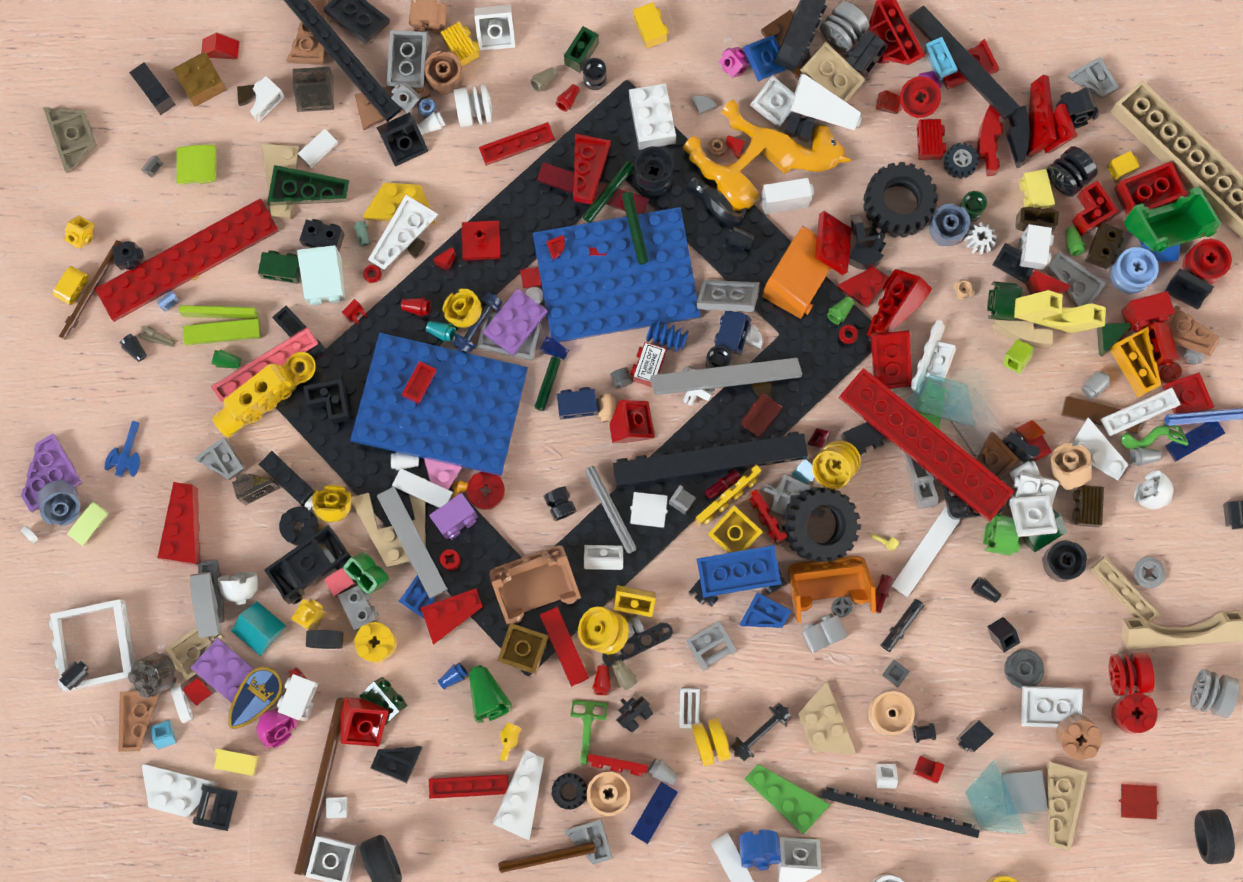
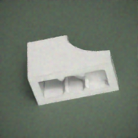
(267, 97)

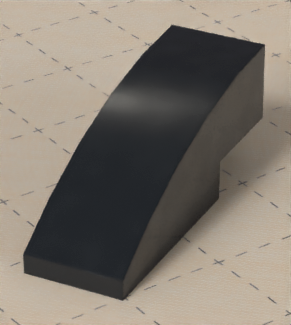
(1019, 135)
(291, 325)

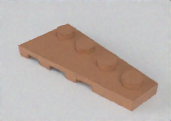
(305, 46)
(369, 114)

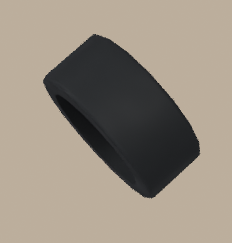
(324, 639)

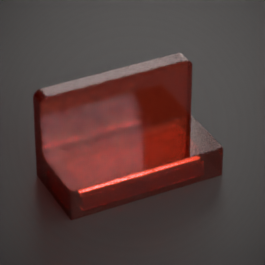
(761, 415)

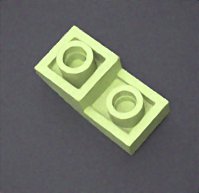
(88, 523)

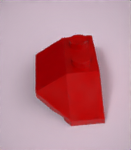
(893, 28)

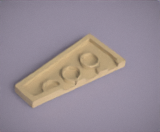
(281, 156)

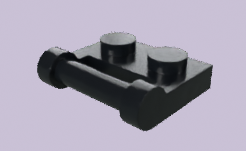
(1021, 449)
(221, 810)

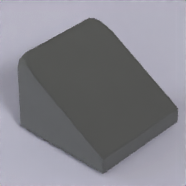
(152, 166)

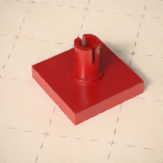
(481, 240)

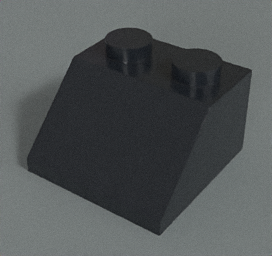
(402, 139)

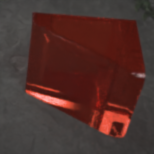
(888, 102)

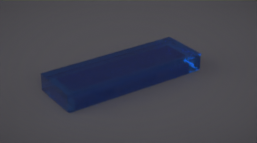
(1196, 439)
(654, 812)

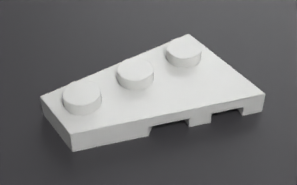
(1102, 453)

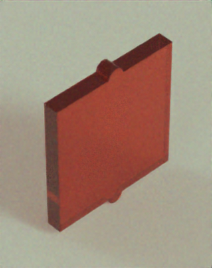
(1138, 801)

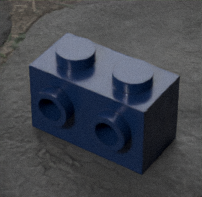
(733, 331)
(577, 403)

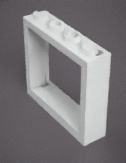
(124, 638)

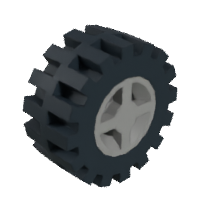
(965, 155)

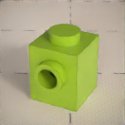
(1018, 356)

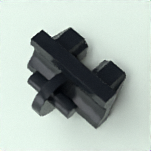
(631, 710)

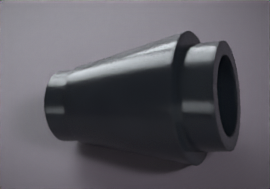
(133, 347)
(985, 589)

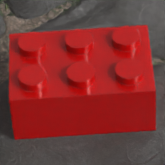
(1152, 188)

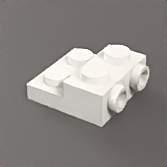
(1033, 485)

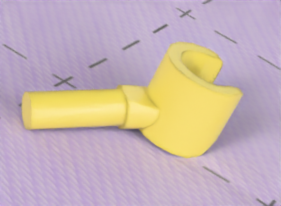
(891, 544)

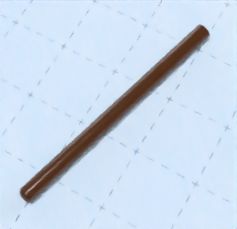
(320, 790)

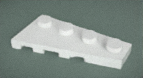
(402, 230)
(520, 800)

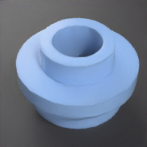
(427, 102)

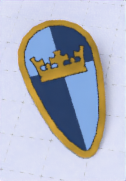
(255, 696)

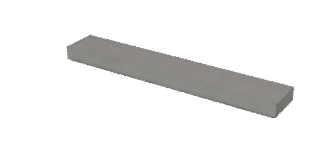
(412, 542)

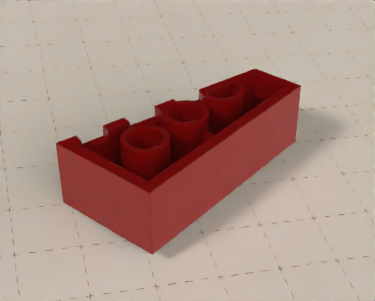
(181, 527)

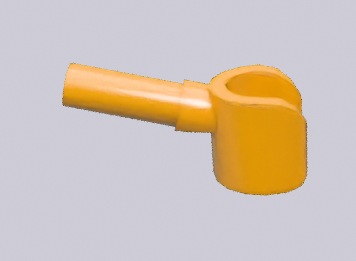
(460, 486)

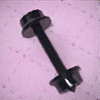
(780, 715)

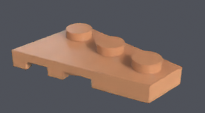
(1191, 334)
(134, 719)

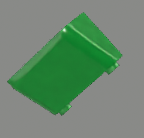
(1173, 223)

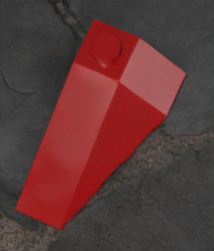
(901, 298)

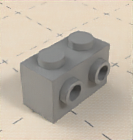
(358, 607)

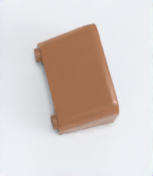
(533, 583)

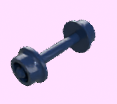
(490, 302)

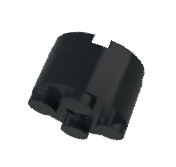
(1080, 106)
(1075, 563)

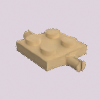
(187, 650)

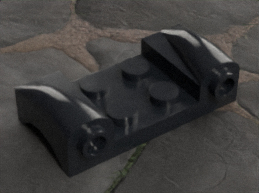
(307, 564)

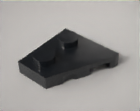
(396, 762)

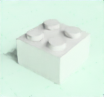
(331, 860)

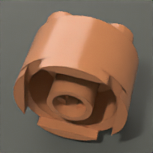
(428, 16)
(449, 64)
(1084, 746)

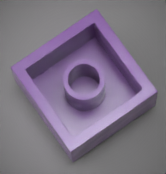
(454, 516)

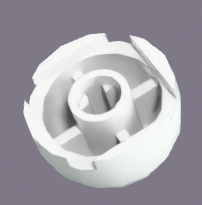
(1155, 491)
(238, 587)

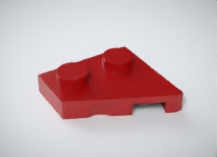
(864, 286)

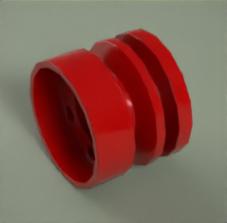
(1131, 673)

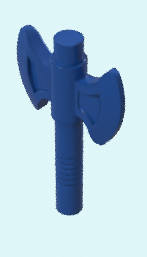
(124, 460)

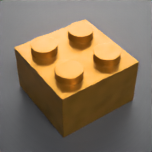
(199, 79)
(523, 648)

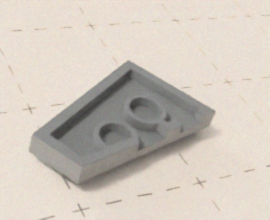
(1083, 283)

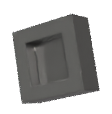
(895, 673)

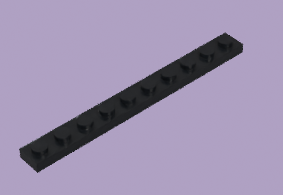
(344, 58)

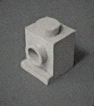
(412, 96)

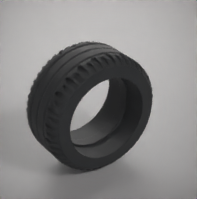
(1214, 836)
(380, 860)

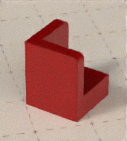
(928, 770)

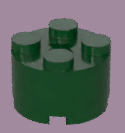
(1002, 300)

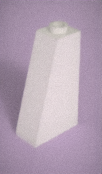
(818, 102)

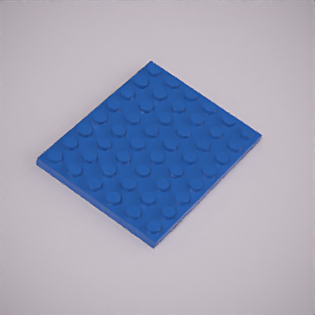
(613, 292)
(462, 416)

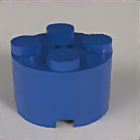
(759, 849)

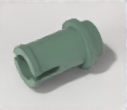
(362, 233)

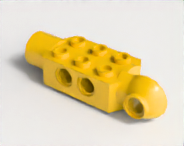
(263, 393)

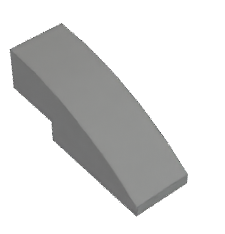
(922, 484)
(204, 605)

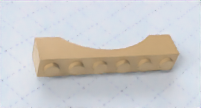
(1223, 627)

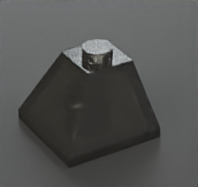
(253, 487)

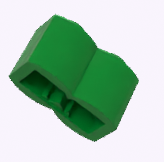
(366, 573)

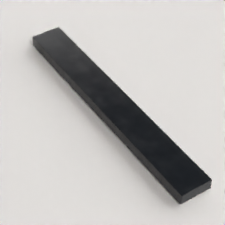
(966, 63)

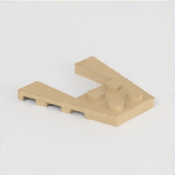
(386, 538)

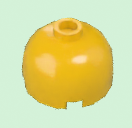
(462, 308)
(332, 503)

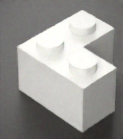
(1035, 246)
(297, 698)

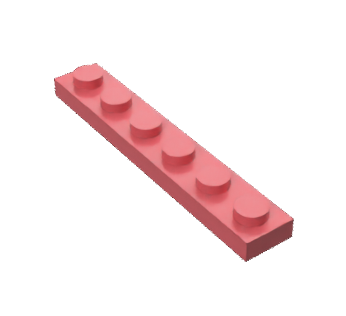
(279, 355)

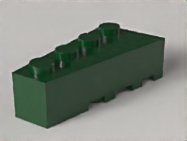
(303, 187)

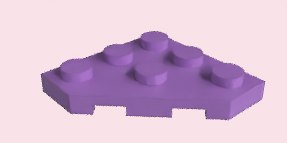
(48, 465)

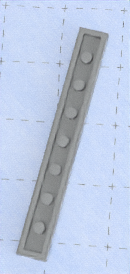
(725, 376)

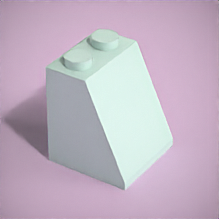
(321, 275)

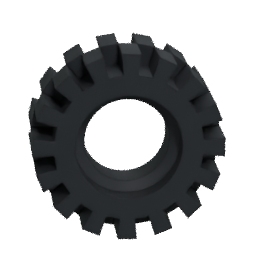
(564, 803)

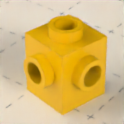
(79, 232)

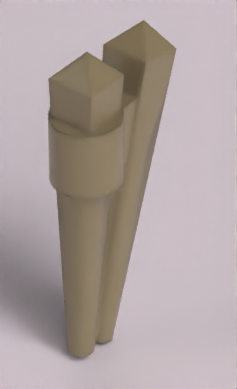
(153, 336)

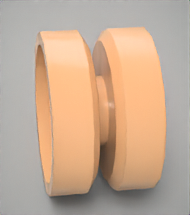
(879, 713)
(603, 804)

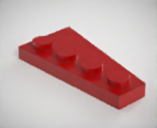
(1040, 116)
(588, 166)

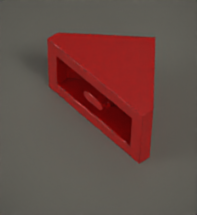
(220, 46)

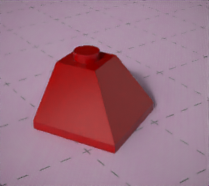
(631, 422)
(362, 722)

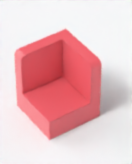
(339, 582)

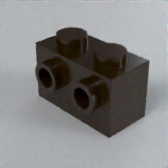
(1104, 246)

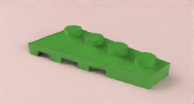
(790, 800)

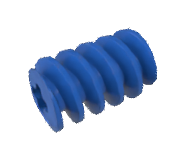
(667, 336)

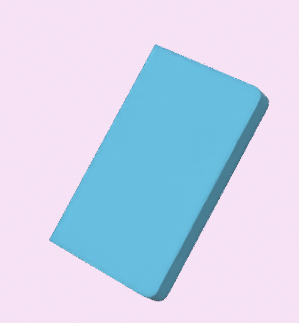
(940, 58)

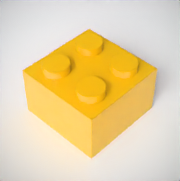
(734, 531)

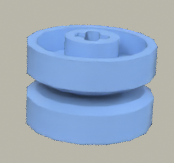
(1134, 270)

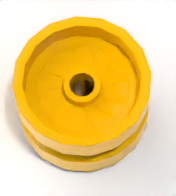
(603, 630)
(712, 741)

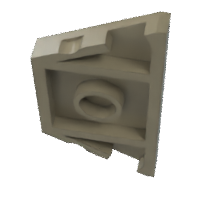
(71, 135)

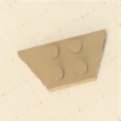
(825, 724)

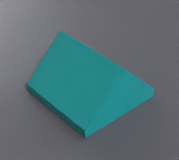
(258, 627)

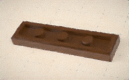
(1083, 409)

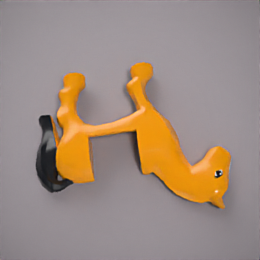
(733, 189)

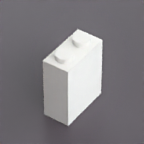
(786, 196)

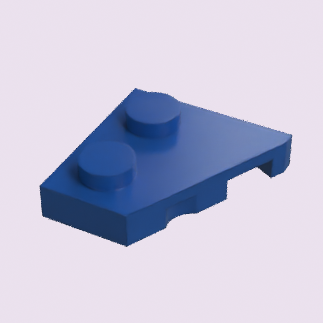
(416, 597)
(765, 613)

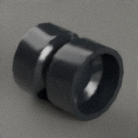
(594, 74)
(800, 126)
(718, 357)
(559, 502)

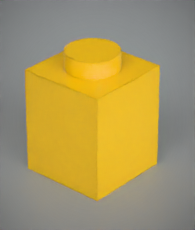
(1123, 166)

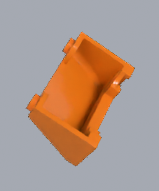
(797, 275)

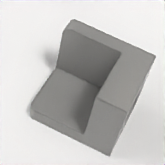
(682, 500)

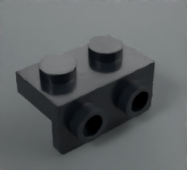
(1188, 288)

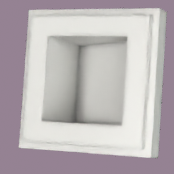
(886, 776)

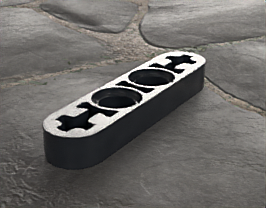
(639, 647)

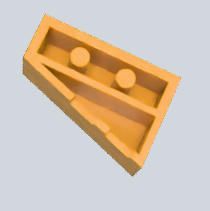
(1137, 362)

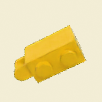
(309, 614)

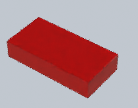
(419, 382)

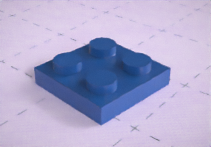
(761, 57)

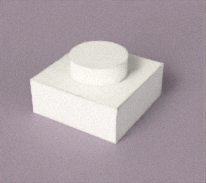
(336, 807)

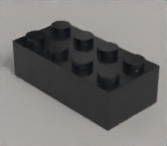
(800, 33)

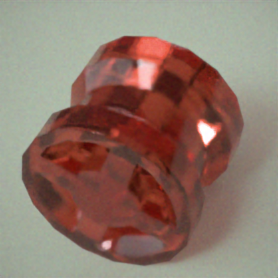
(1173, 369)

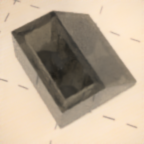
(313, 89)

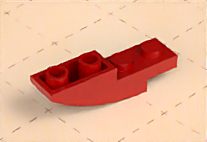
(986, 143)

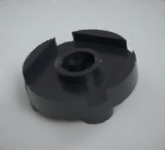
(291, 517)

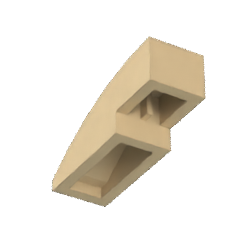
(1024, 332)

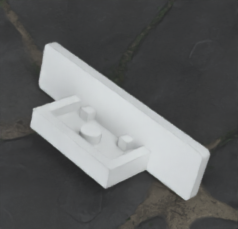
(936, 356)

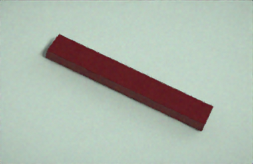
(564, 180)

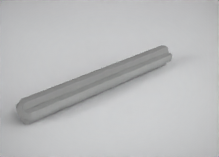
(610, 509)

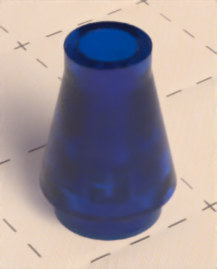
(554, 348)

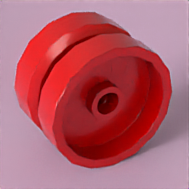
(931, 98)
(1208, 260)

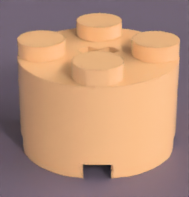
(1071, 465)

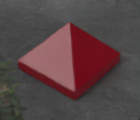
(819, 438)

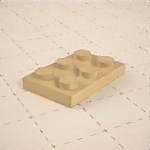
(833, 72)

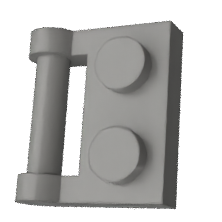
(707, 640)

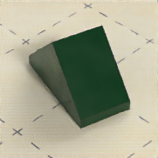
(1109, 335)

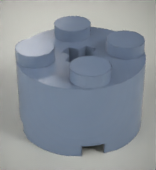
(951, 215)
(58, 503)

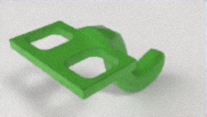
(1131, 443)
(588, 718)

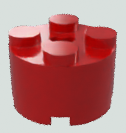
(1132, 724)

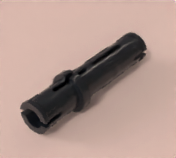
(888, 643)

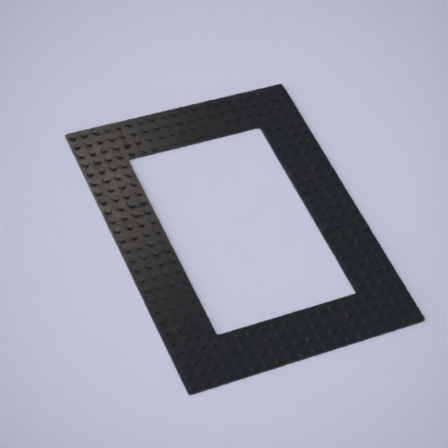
(536, 207)

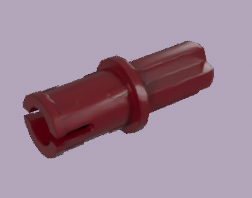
(723, 484)
(882, 592)

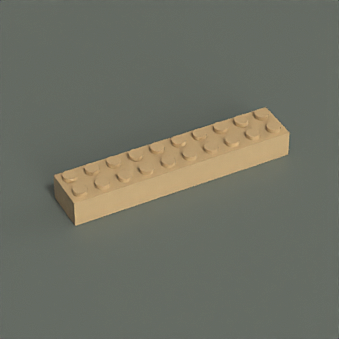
(1192, 156)

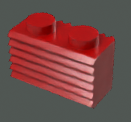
(930, 139)

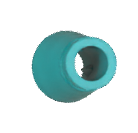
(441, 330)

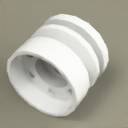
(473, 106)

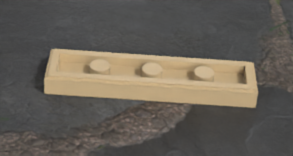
(1123, 590)

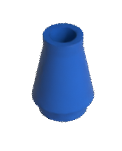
(454, 675)

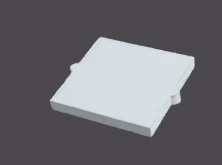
(648, 509)

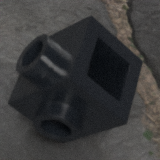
(127, 255)

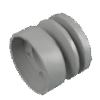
(844, 26)
(1214, 693)

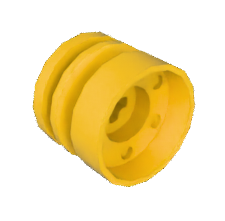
(830, 471)

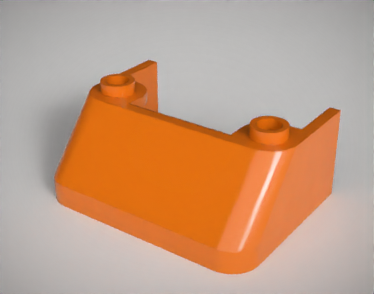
(829, 580)

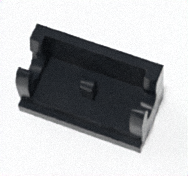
(1009, 261)

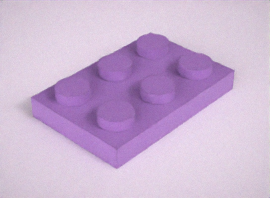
(515, 322)
(222, 669)

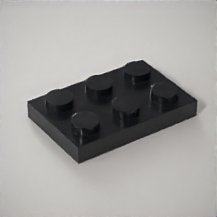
(357, 17)

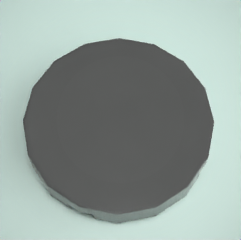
(1024, 668)

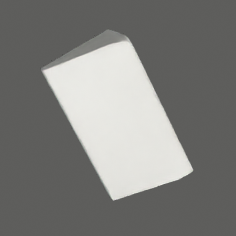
(603, 557)

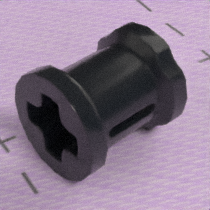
(924, 732)

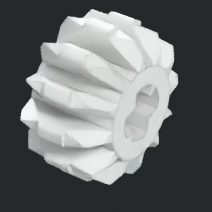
(987, 241)

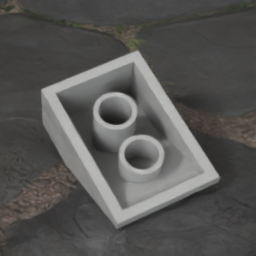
(407, 58)

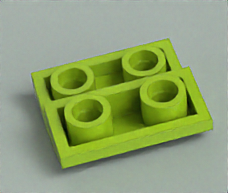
(196, 164)

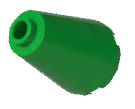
(487, 696)

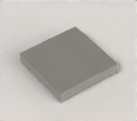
(1027, 791)

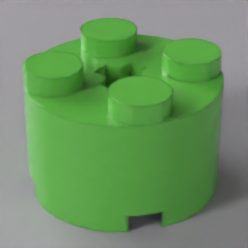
(1001, 536)

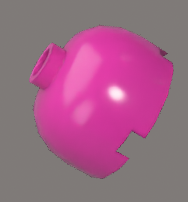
(275, 728)

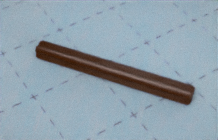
(547, 857)

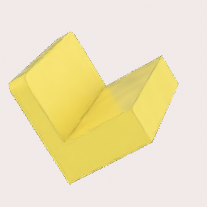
(235, 762)

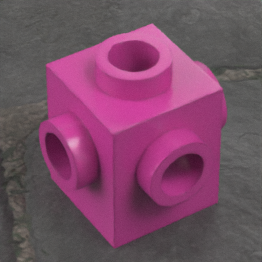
(734, 61)

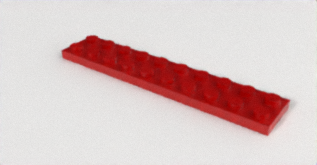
(187, 260)
(926, 444)

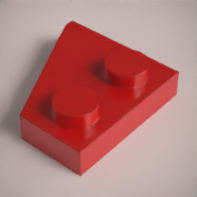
(1064, 128)

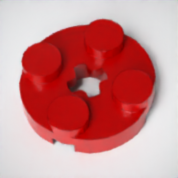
(493, 498)

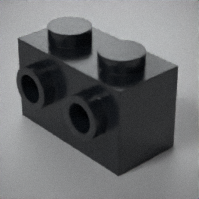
(317, 234)

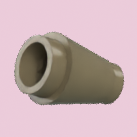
(543, 79)
(624, 675)

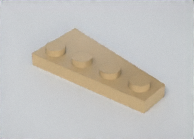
(1064, 802)

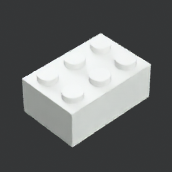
(652, 116)

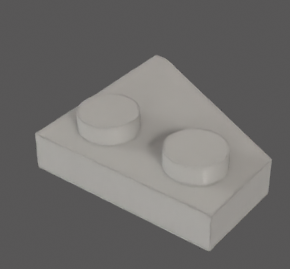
(1095, 77)
(221, 459)
(594, 833)

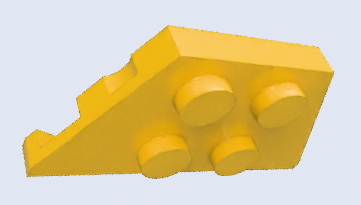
(389, 199)

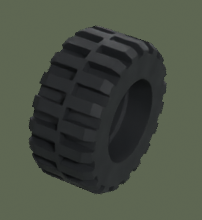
(906, 177)
(845, 524)

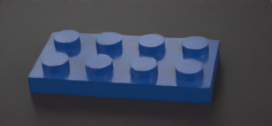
(738, 571)

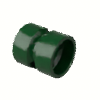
(975, 204)

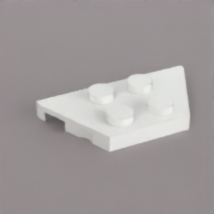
(172, 790)

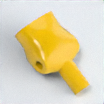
(509, 739)

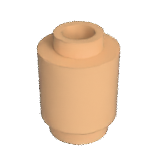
(606, 407)

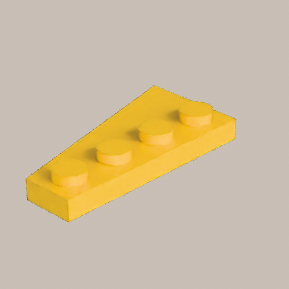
(707, 515)

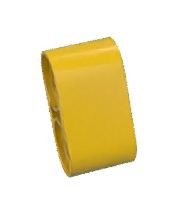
(70, 285)

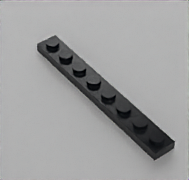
(907, 814)

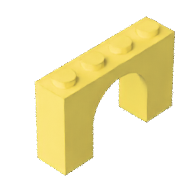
(1047, 310)

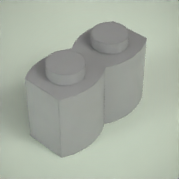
(824, 633)

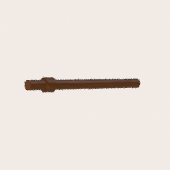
(72, 320)

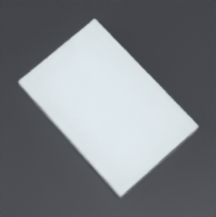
(1049, 705)

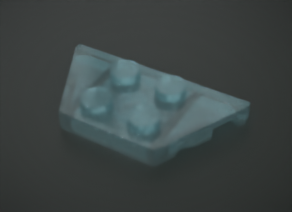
(943, 399)
(993, 802)

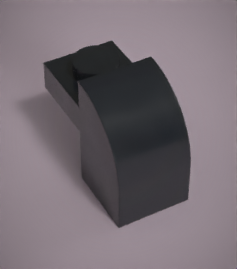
(865, 257)

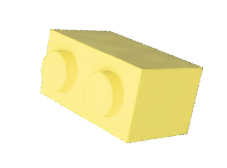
(1037, 190)

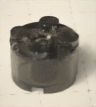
(152, 674)

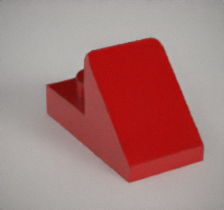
(1032, 436)

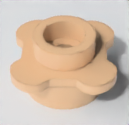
(968, 289)

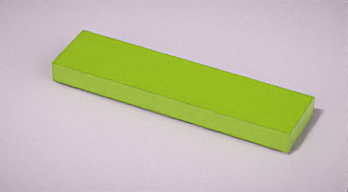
(218, 312)
(221, 332)

